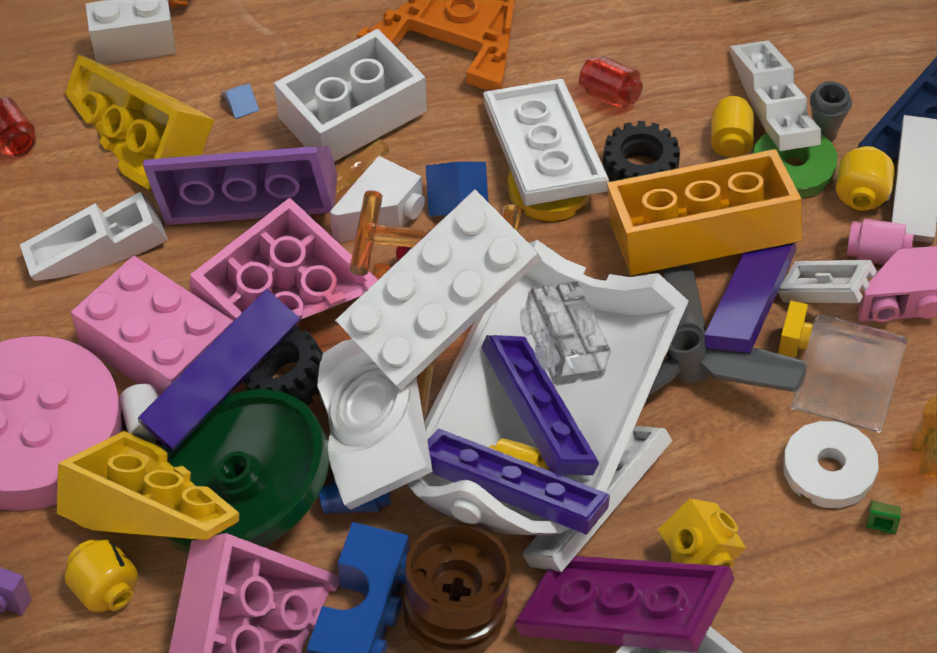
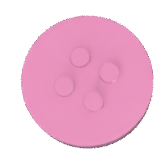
(51, 407)

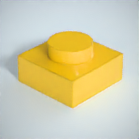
(795, 330)

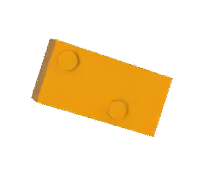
(704, 212)

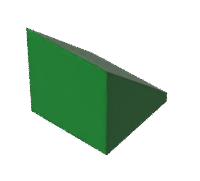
(884, 517)

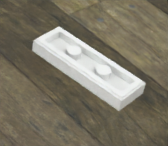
(917, 178)

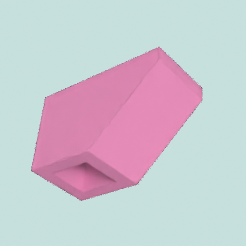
(902, 287)

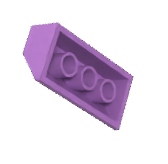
(242, 184)

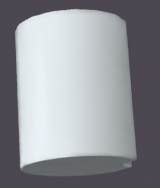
(133, 403)

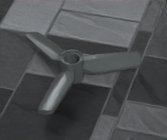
(693, 362)

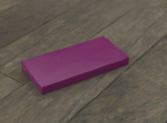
(627, 603)

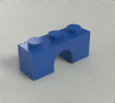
(376, 567)

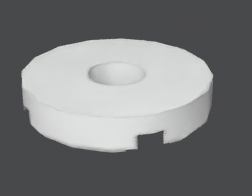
(837, 442)

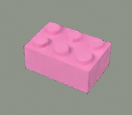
(146, 324)

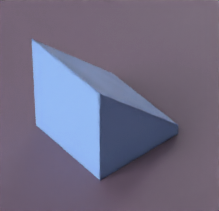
(241, 100)

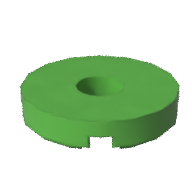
(818, 165)

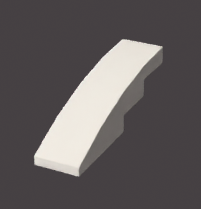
(774, 96)

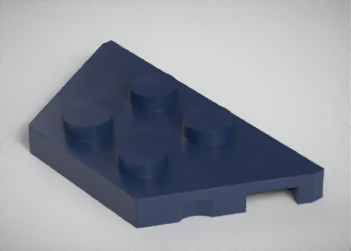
(917, 101)

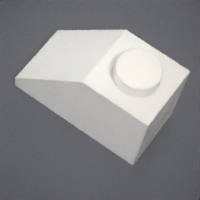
(400, 199)

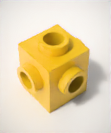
(702, 535)

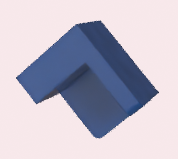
(452, 182)

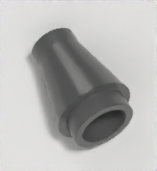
(829, 107)

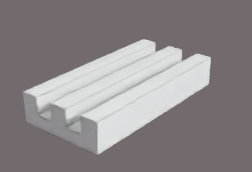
(826, 281)

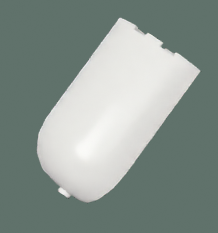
(638, 324)

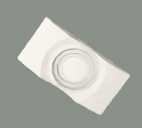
(374, 426)

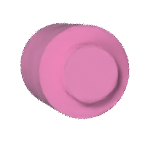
(877, 240)

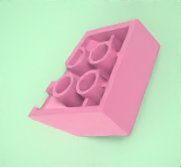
(287, 257)
(247, 599)

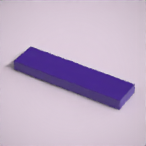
(748, 298)
(219, 370)
(539, 406)
(517, 482)

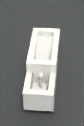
(94, 239)

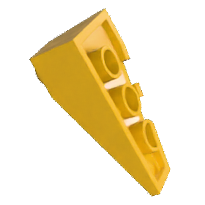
(135, 118)
(134, 490)

